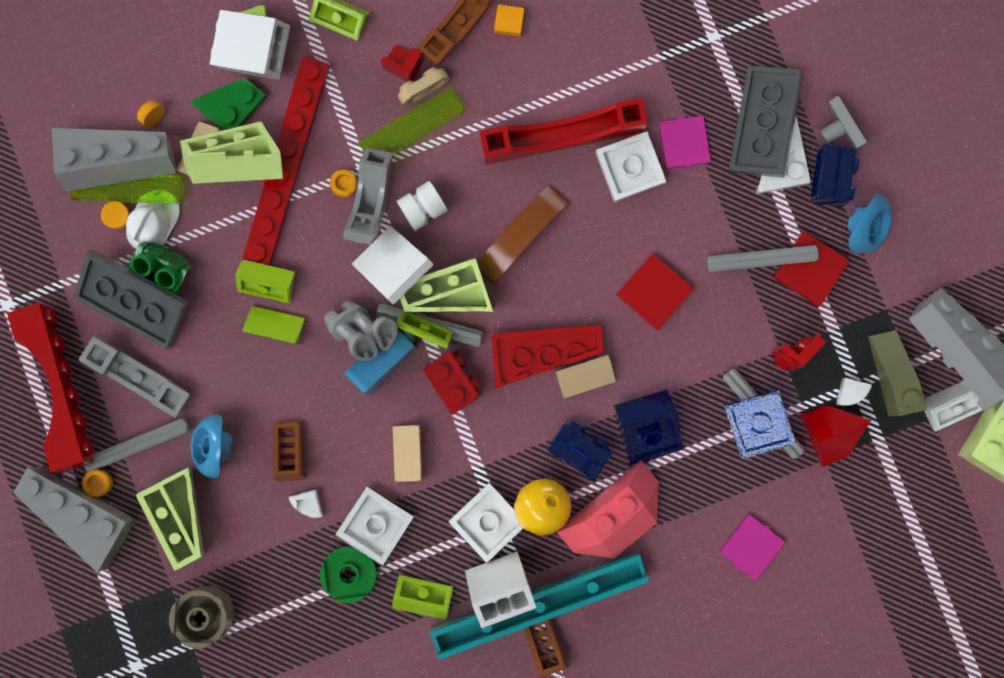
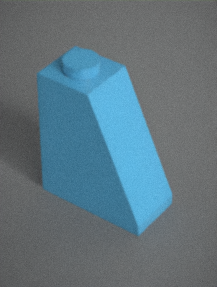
(371, 374)

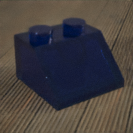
(649, 427)

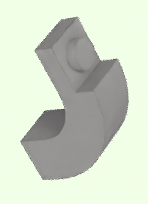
(370, 196)

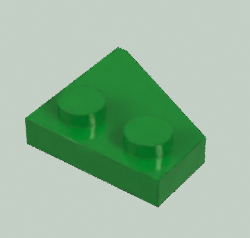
(231, 104)

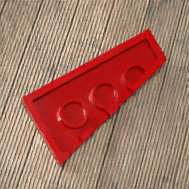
(536, 351)

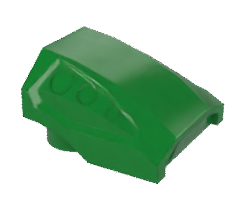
(160, 266)

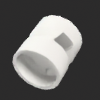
(422, 205)

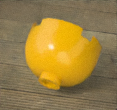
(543, 507)

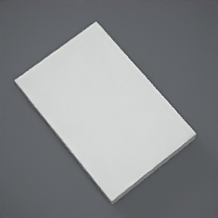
(392, 264)

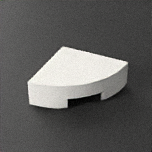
(852, 392)
(307, 504)

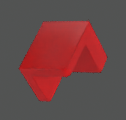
(403, 63)

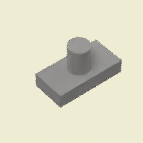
(842, 126)

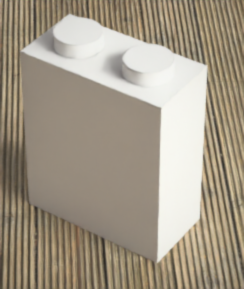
(249, 44)
(499, 589)

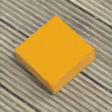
(509, 20)

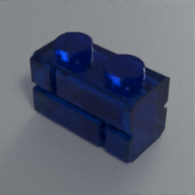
(834, 176)
(580, 450)

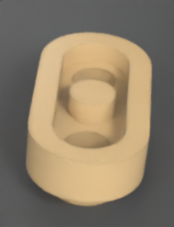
(430, 82)

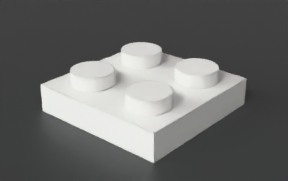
(630, 166)
(487, 522)
(374, 526)

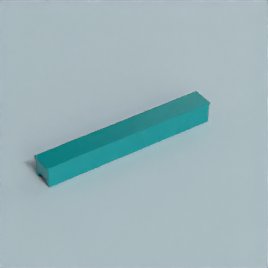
(550, 602)

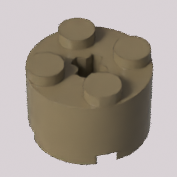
(190, 627)

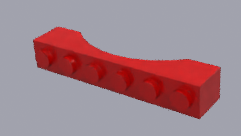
(603, 124)
(66, 441)

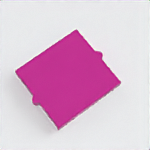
(684, 142)
(752, 547)

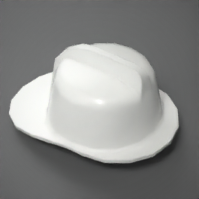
(151, 223)

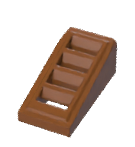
(278, 452)
(551, 669)

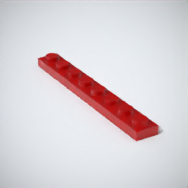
(292, 146)

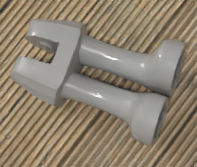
(352, 319)

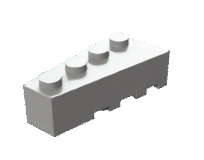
(109, 156)
(963, 345)
(81, 521)

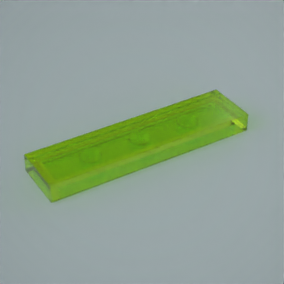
(415, 123)
(158, 189)

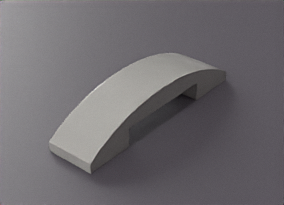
(135, 376)

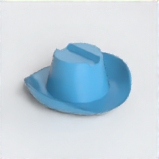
(870, 225)
(210, 446)

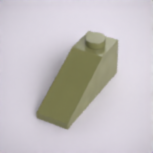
(896, 375)

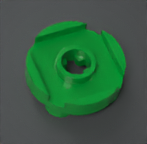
(338, 586)

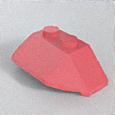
(615, 515)

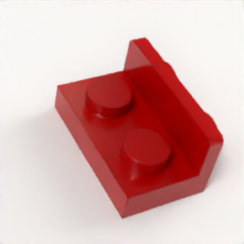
(798, 354)
(451, 382)

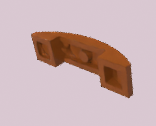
(453, 29)
(521, 234)

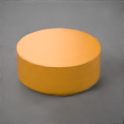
(150, 113)
(343, 183)
(115, 215)
(97, 483)

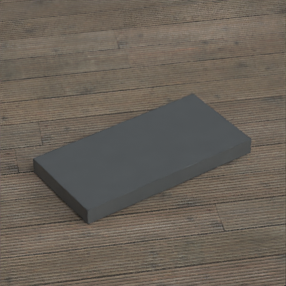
(766, 121)
(130, 299)

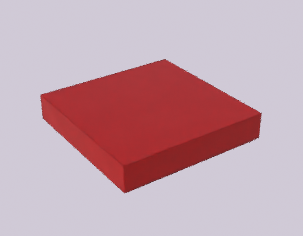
(814, 278)
(654, 292)

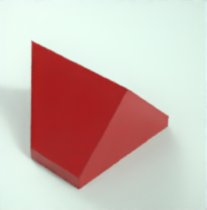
(833, 432)

